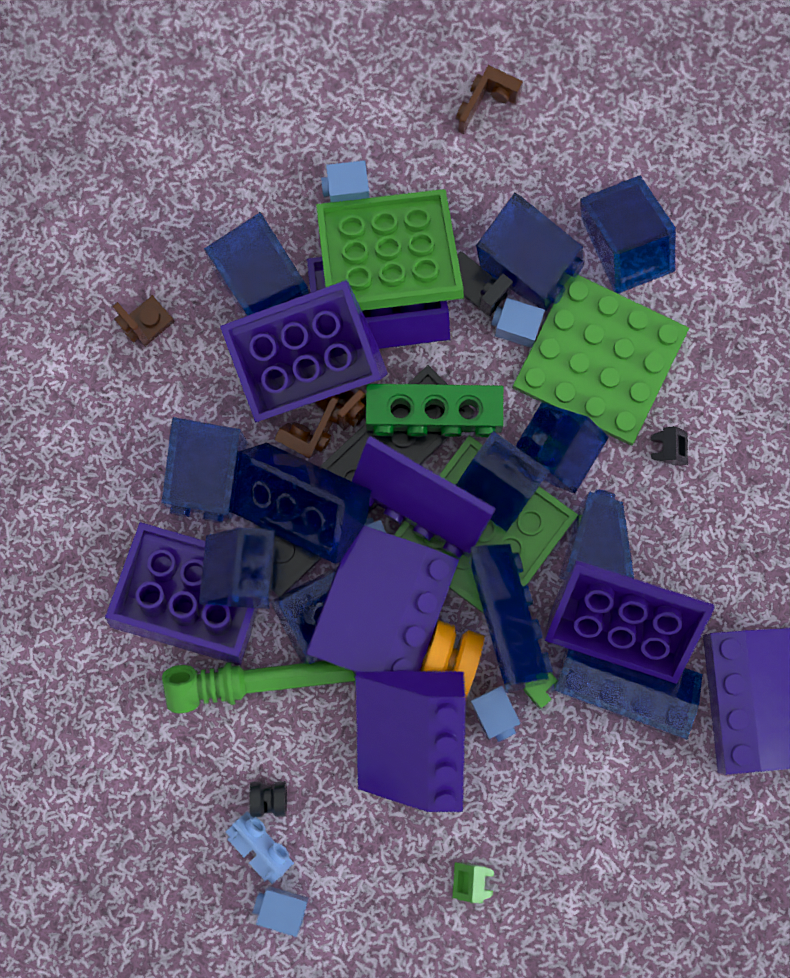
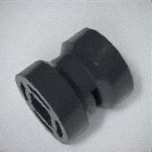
(268, 799)

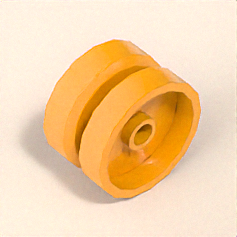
(443, 657)

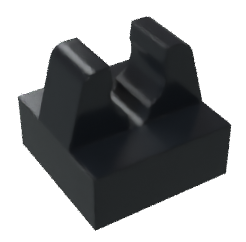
(674, 446)

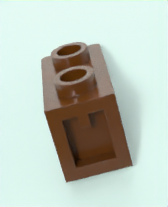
(501, 86)
(144, 322)
(353, 410)
(299, 438)

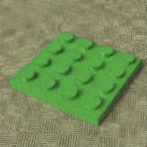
(391, 249)
(601, 358)
(531, 534)

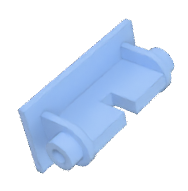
(250, 834)

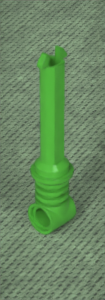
(187, 688)

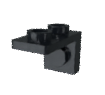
(482, 287)

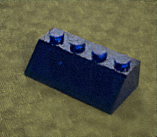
(299, 501)
(508, 616)
(631, 693)

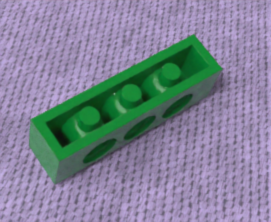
(417, 397)

